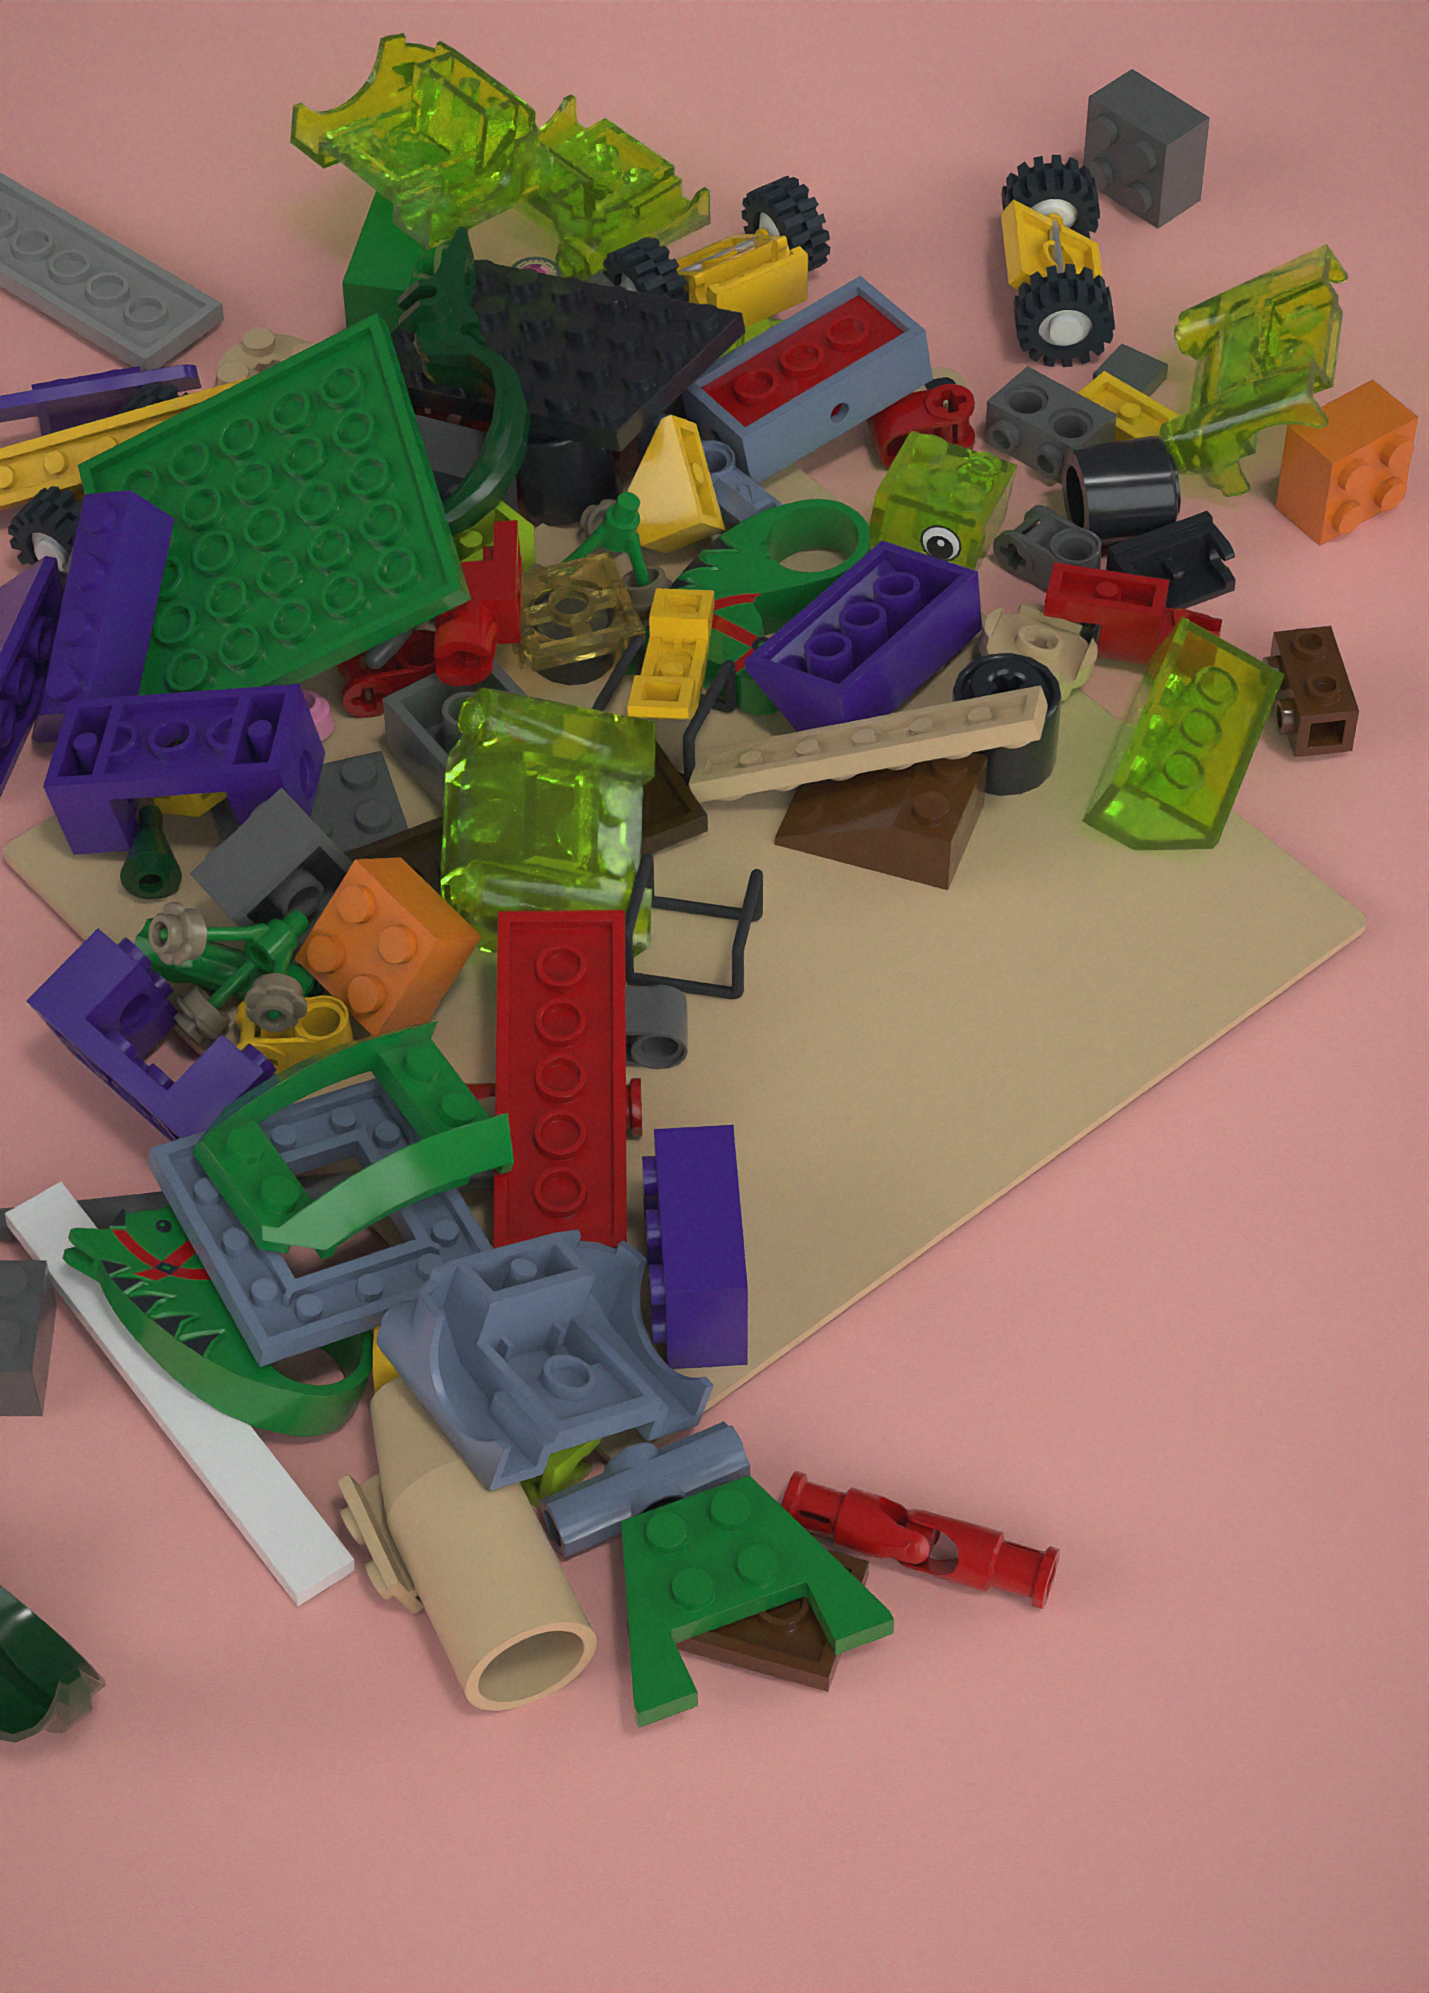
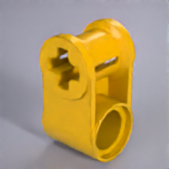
(321, 1028)

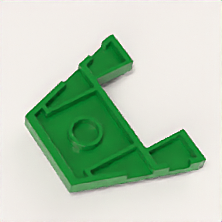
(719, 1563)

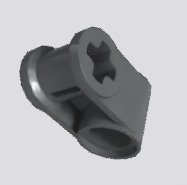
(1044, 544)
(656, 1026)

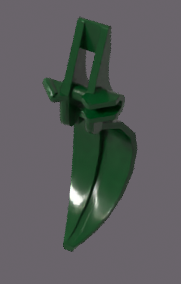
(457, 355)
(41, 1675)

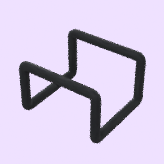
(725, 677)
(750, 912)

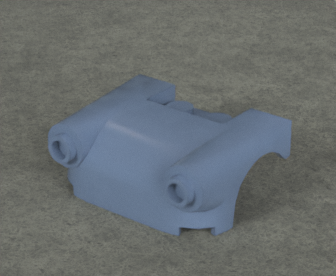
(536, 1354)

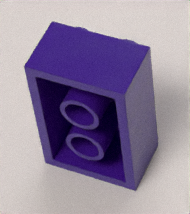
(696, 1247)

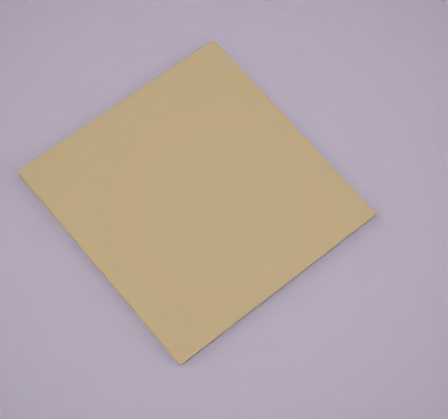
(890, 1034)

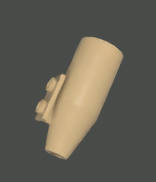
(465, 1559)

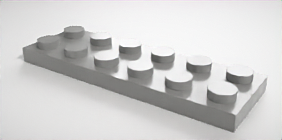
(97, 282)

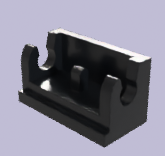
(1184, 554)

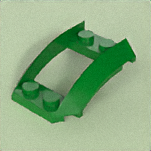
(452, 1126)

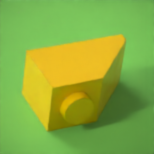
(675, 489)

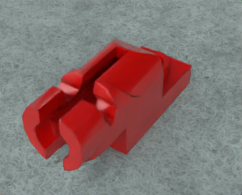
(1125, 606)
(493, 616)

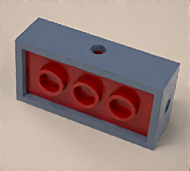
(809, 379)

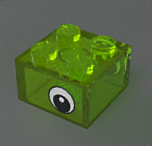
(942, 500)

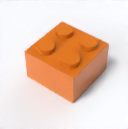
(1348, 468)
(387, 945)

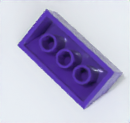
(104, 605)
(26, 632)
(869, 638)

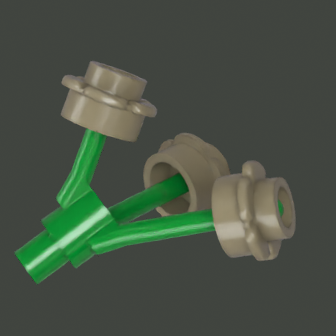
(613, 529)
(275, 997)

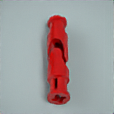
(886, 1529)

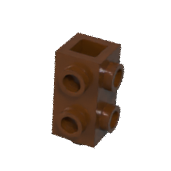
(1315, 696)

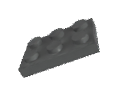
(351, 803)

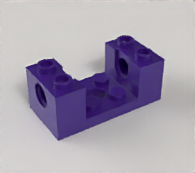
(124, 751)
(114, 1011)

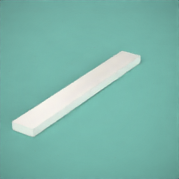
(219, 1448)

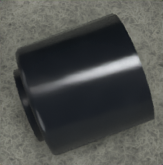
(565, 478)
(1121, 488)
(1023, 767)

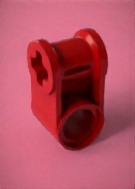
(926, 415)
(410, 664)

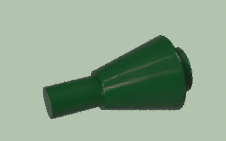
(150, 864)

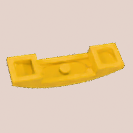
(674, 655)

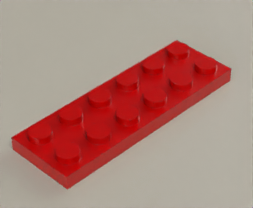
(562, 1075)

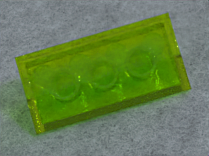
(1184, 744)

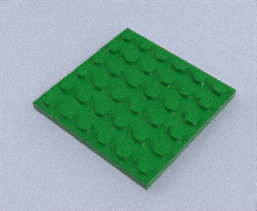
(295, 520)

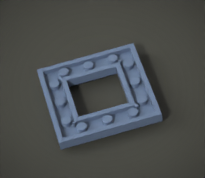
(266, 1302)

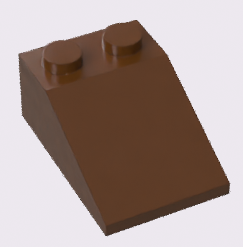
(892, 820)

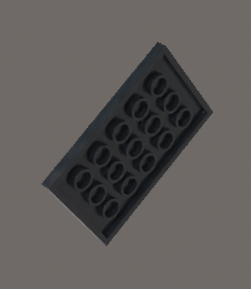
(586, 353)

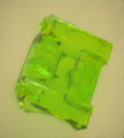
(432, 140)
(607, 193)
(1256, 365)
(544, 811)

